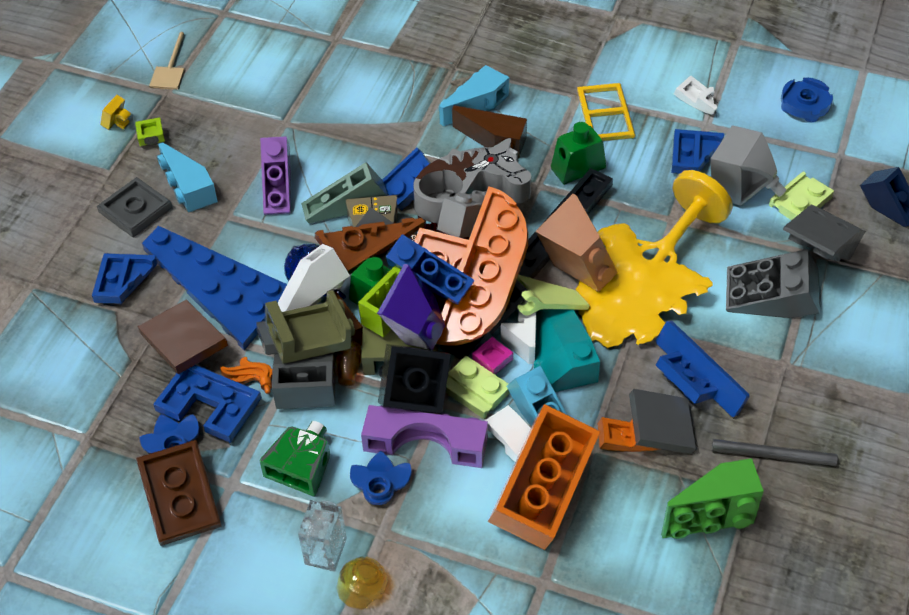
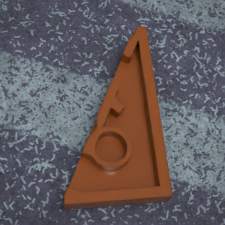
(367, 241)

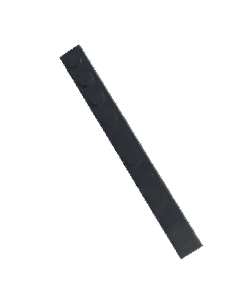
(589, 192)

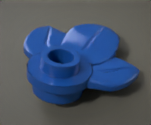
(170, 433)
(380, 476)

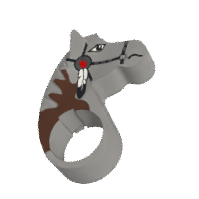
(468, 172)

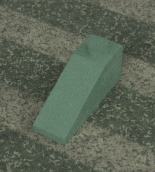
(331, 201)

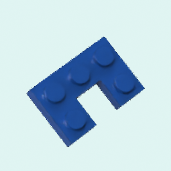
(232, 400)

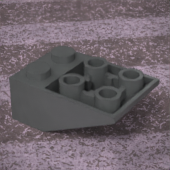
(824, 233)
(774, 286)
(304, 382)

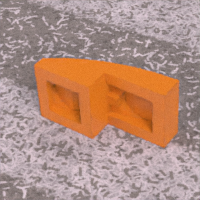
(618, 436)

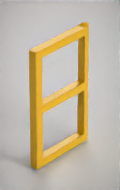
(608, 111)

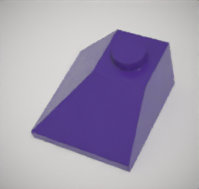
(412, 311)

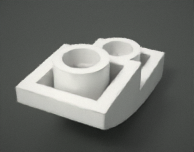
(509, 429)

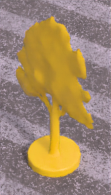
(646, 286)

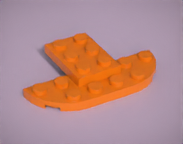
(490, 258)

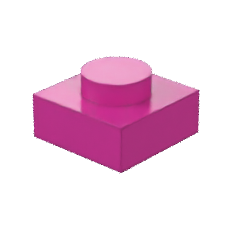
(493, 355)

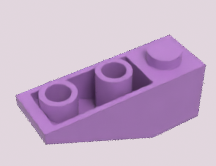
(276, 175)

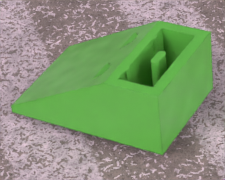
(716, 501)

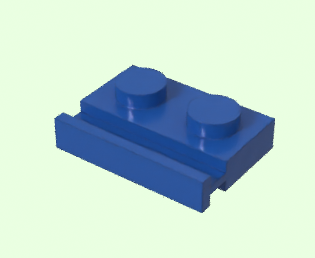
(402, 177)

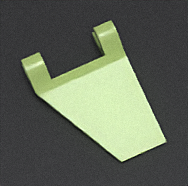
(548, 296)

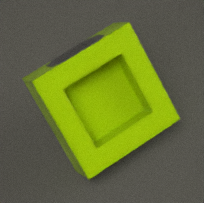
(149, 131)

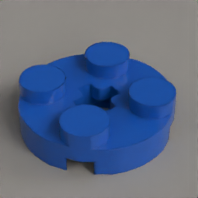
(811, 109)

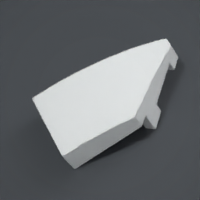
(696, 95)

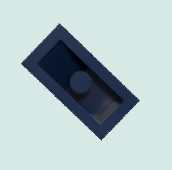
(888, 194)

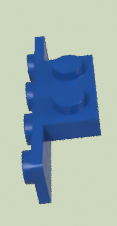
(697, 372)

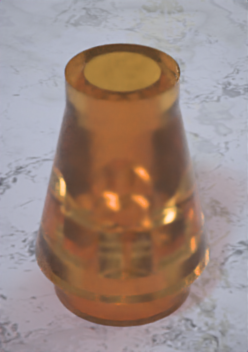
(348, 364)

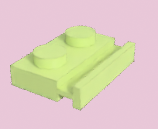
(800, 194)
(476, 387)

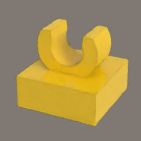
(115, 114)

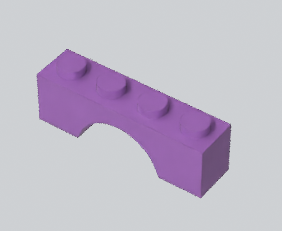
(390, 428)

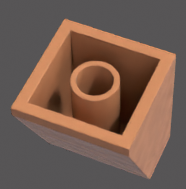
(576, 245)

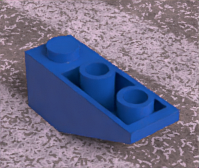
(433, 271)

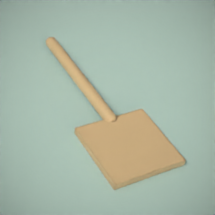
(169, 76)

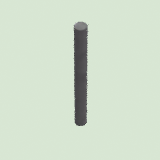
(774, 452)

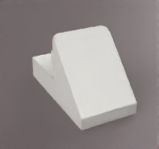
(521, 336)

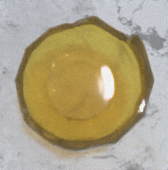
(361, 582)

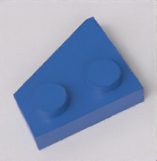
(693, 149)
(120, 276)

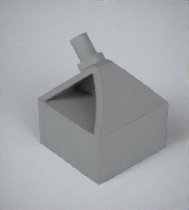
(745, 165)

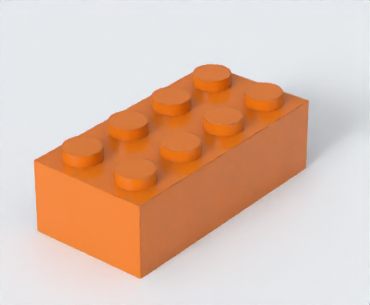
(544, 477)

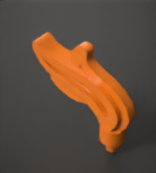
(250, 371)

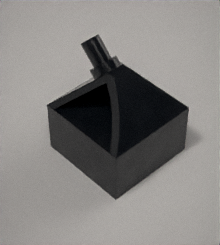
(413, 378)

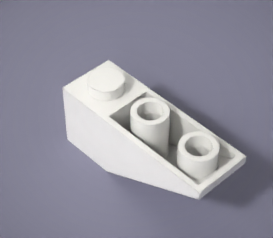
(312, 279)

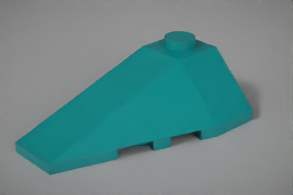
(564, 350)

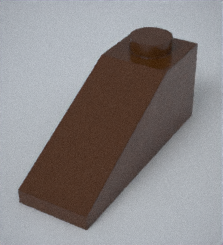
(490, 127)

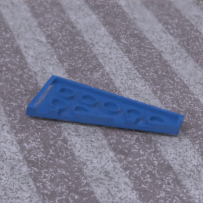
(217, 283)

